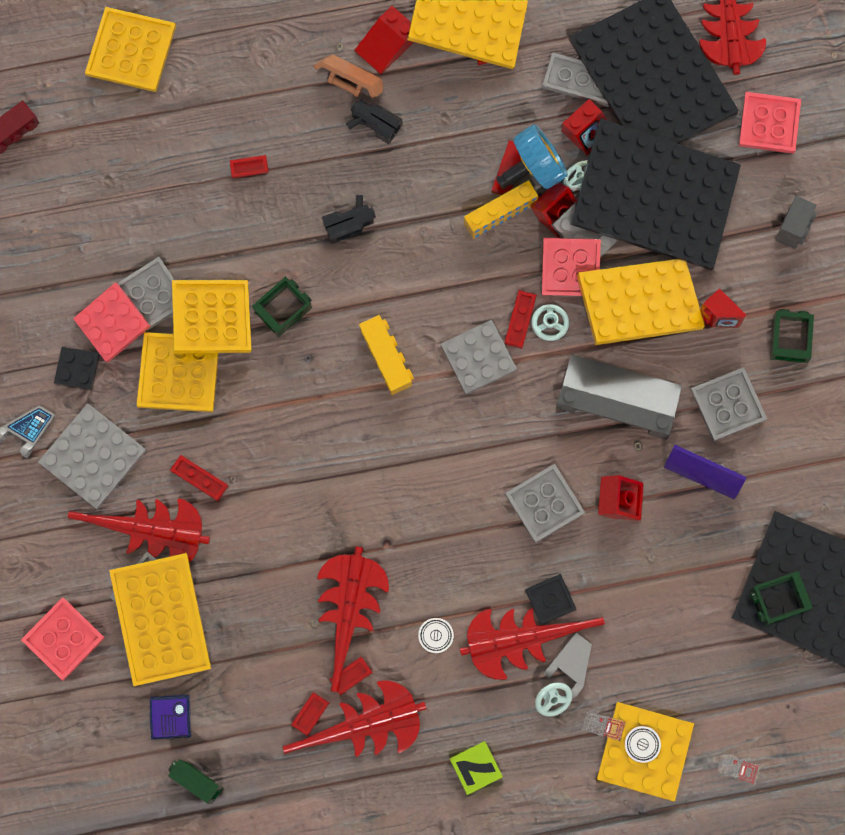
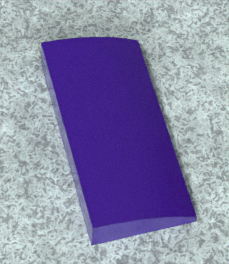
(704, 472)

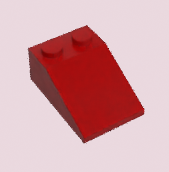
(385, 40)

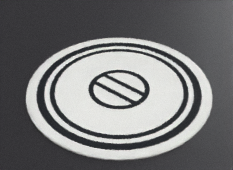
(436, 635)
(642, 744)

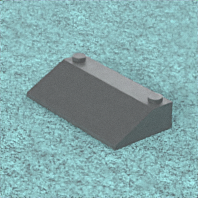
(619, 395)

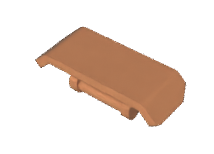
(350, 72)

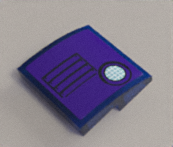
(170, 717)

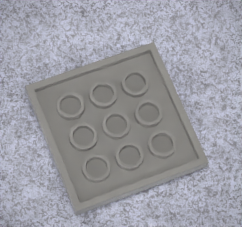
(92, 456)

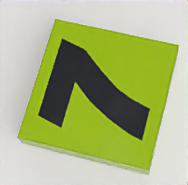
(476, 768)

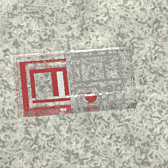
(603, 726)
(738, 768)

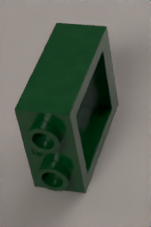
(292, 286)
(790, 354)
(799, 591)
(194, 781)

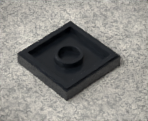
(550, 599)

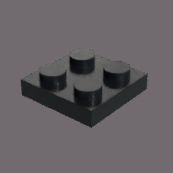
(76, 368)

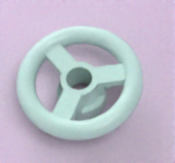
(575, 183)
(553, 316)
(551, 698)

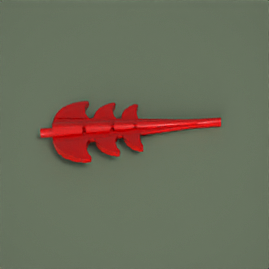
(732, 48)
(180, 535)
(354, 576)
(490, 645)
(396, 714)

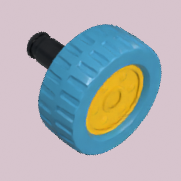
(537, 158)

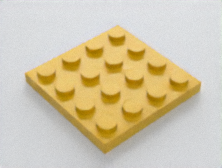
(130, 49)
(211, 316)
(175, 379)
(658, 776)

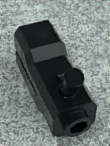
(377, 119)
(349, 223)

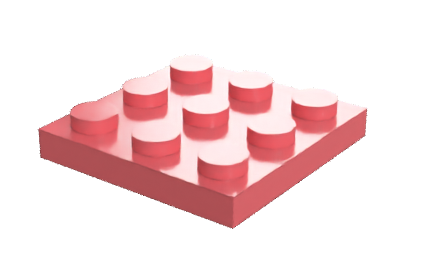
(770, 122)
(564, 260)
(111, 322)
(63, 639)

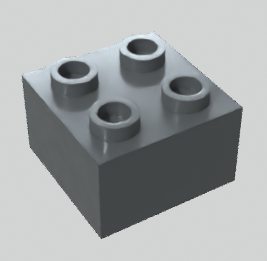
(797, 223)

